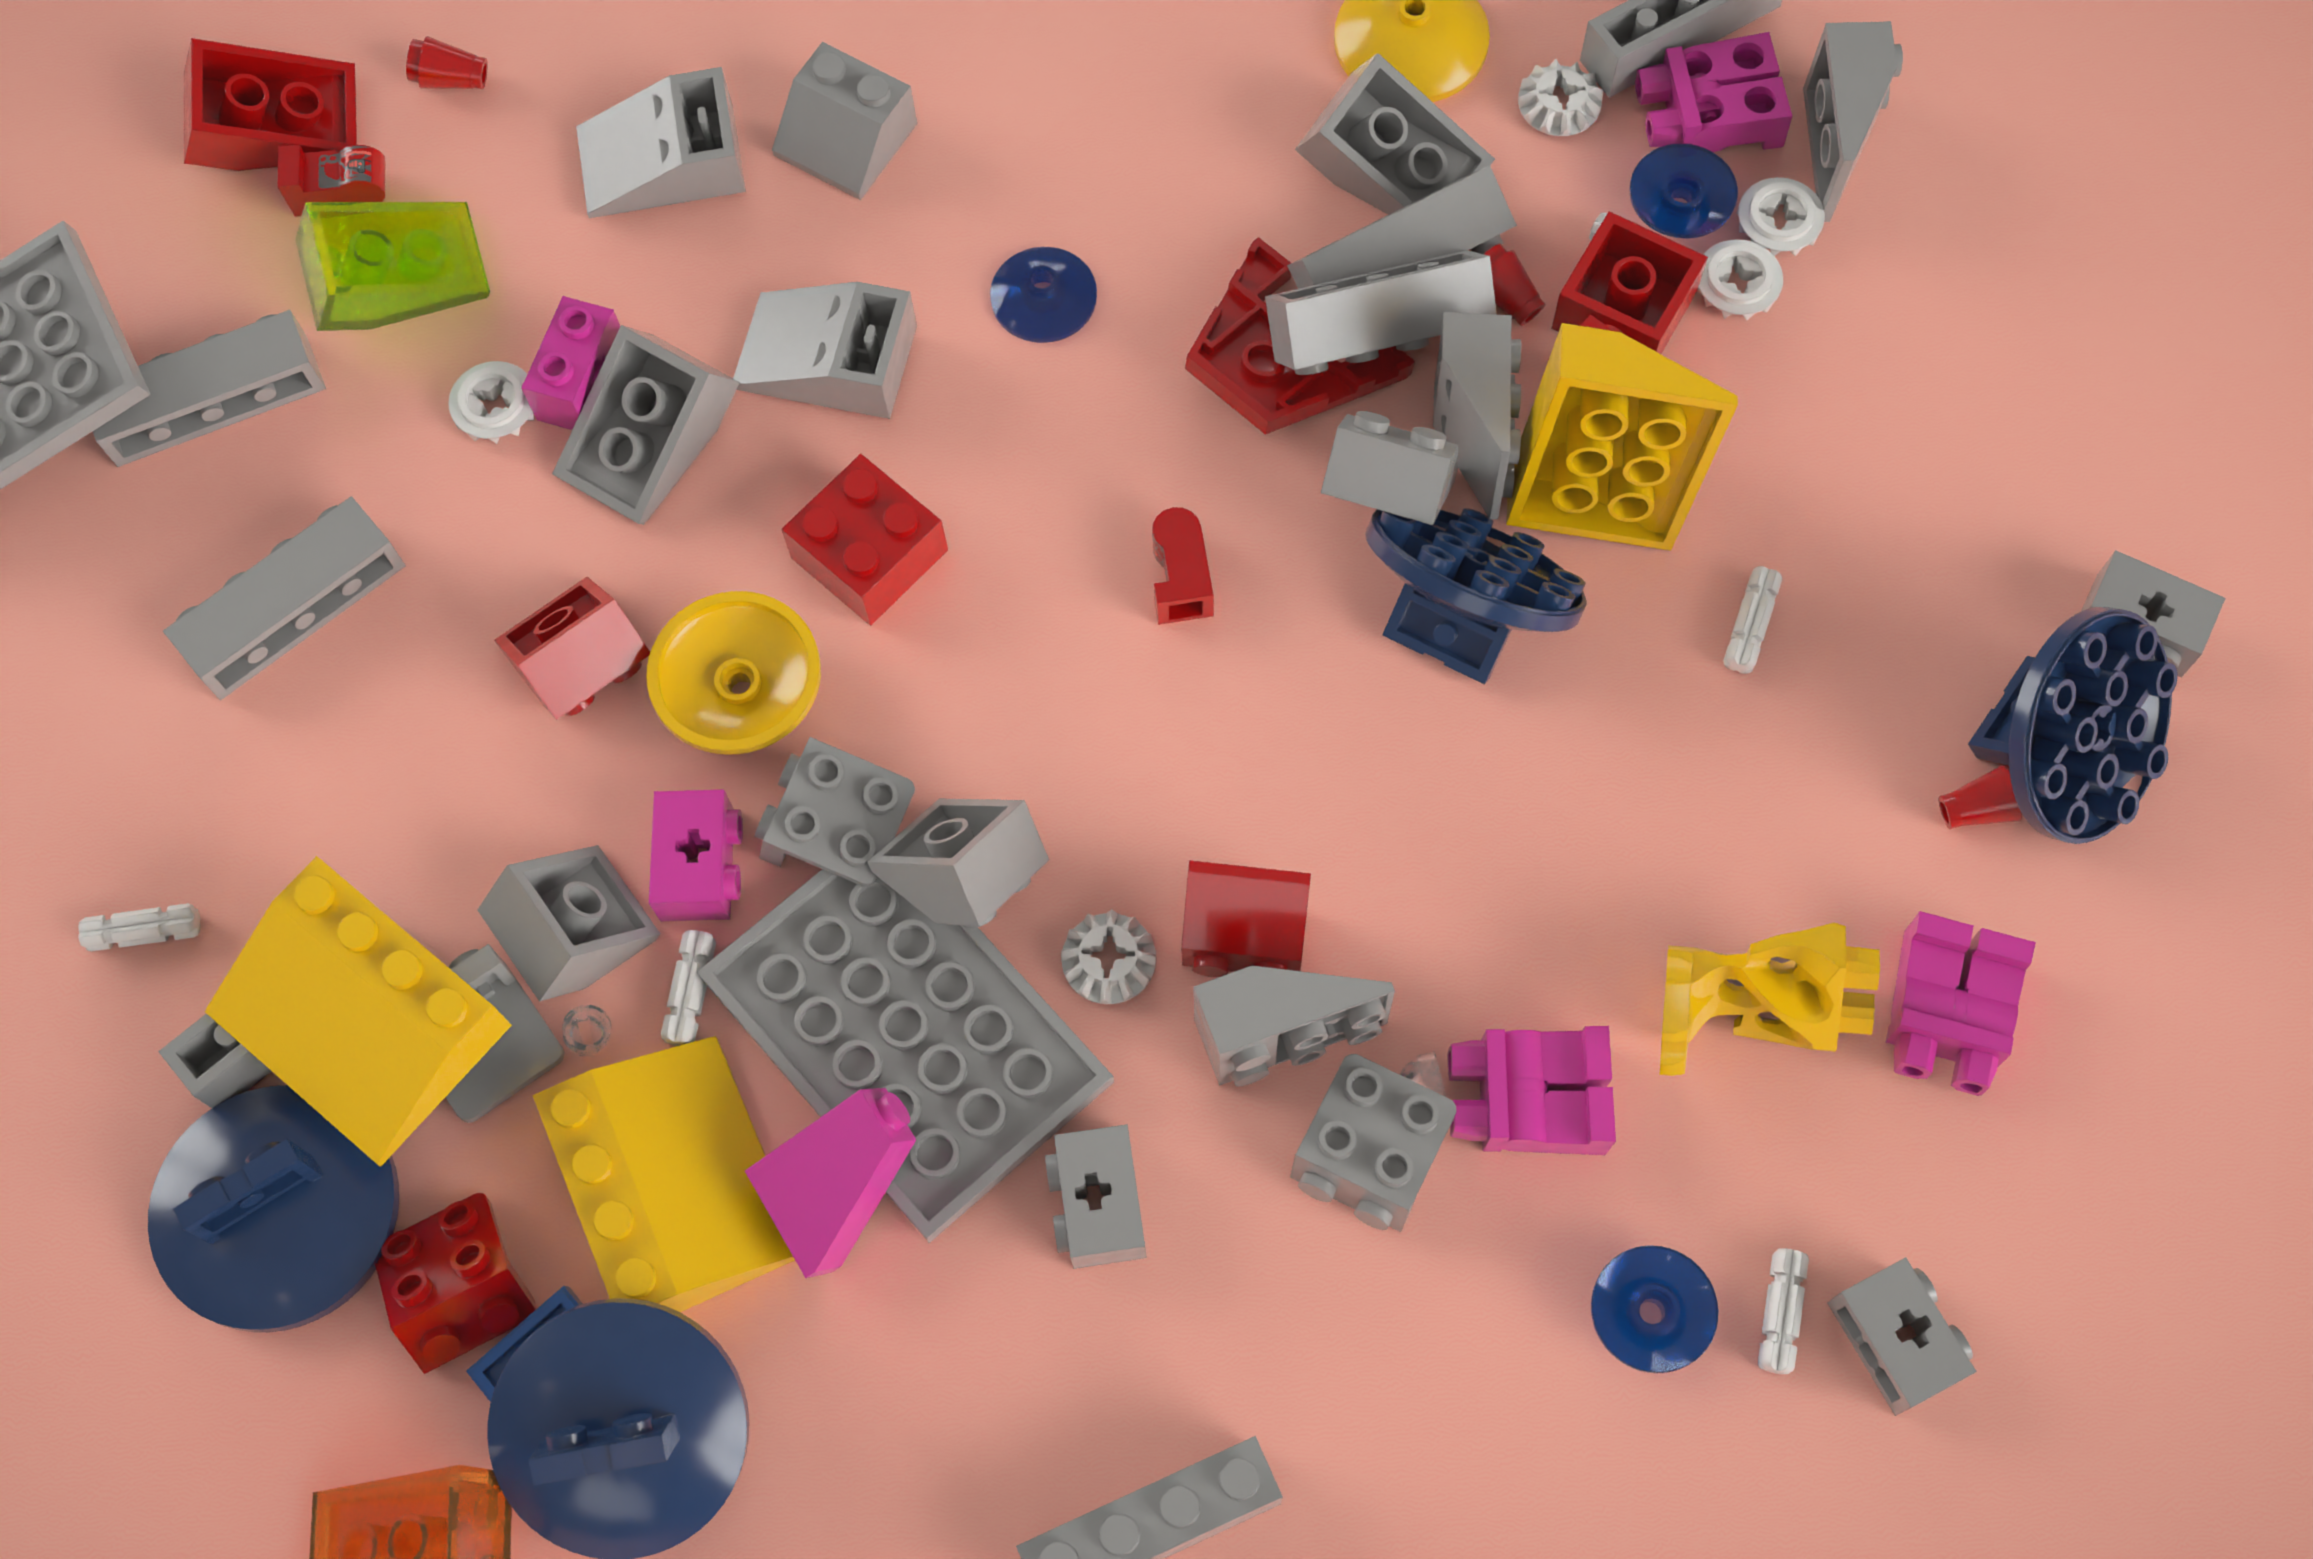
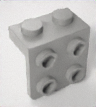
(834, 812)
(519, 1055)
(1372, 1142)

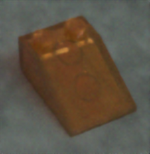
(414, 1516)

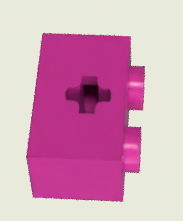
(569, 361)
(679, 828)

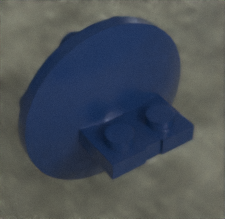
(1467, 592)
(2084, 724)
(268, 1213)
(618, 1429)

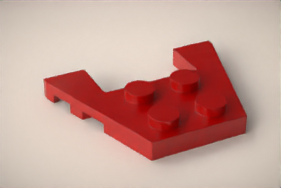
(1238, 362)

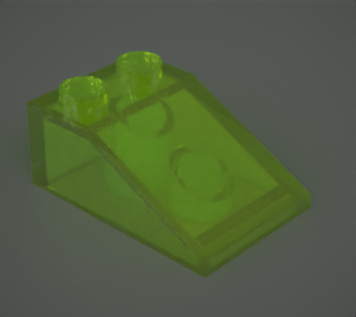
(387, 261)

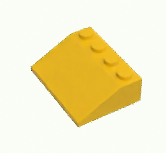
(1616, 441)
(353, 1011)
(661, 1175)

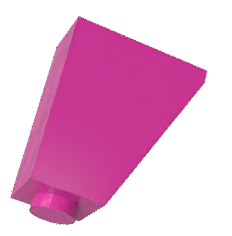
(833, 1177)

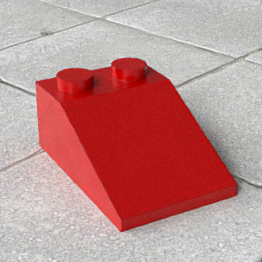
(256, 99)

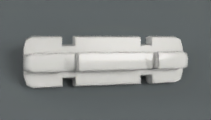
(1752, 620)
(139, 927)
(687, 988)
(1783, 1311)

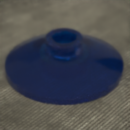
(1687, 174)
(1047, 312)
(1679, 1291)

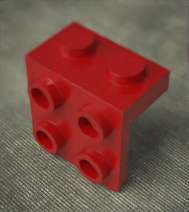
(451, 1283)

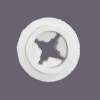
(1543, 109)
(1801, 208)
(1751, 263)
(488, 382)
(1128, 974)

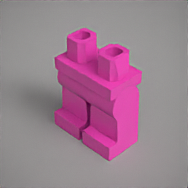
(1717, 95)
(1956, 1000)
(1536, 1091)

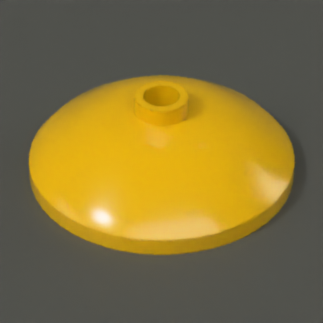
(1434, 50)
(729, 642)

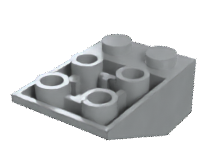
(662, 146)
(830, 346)
(1477, 400)
(1283, 1015)

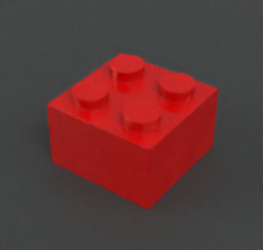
(1632, 282)
(865, 539)

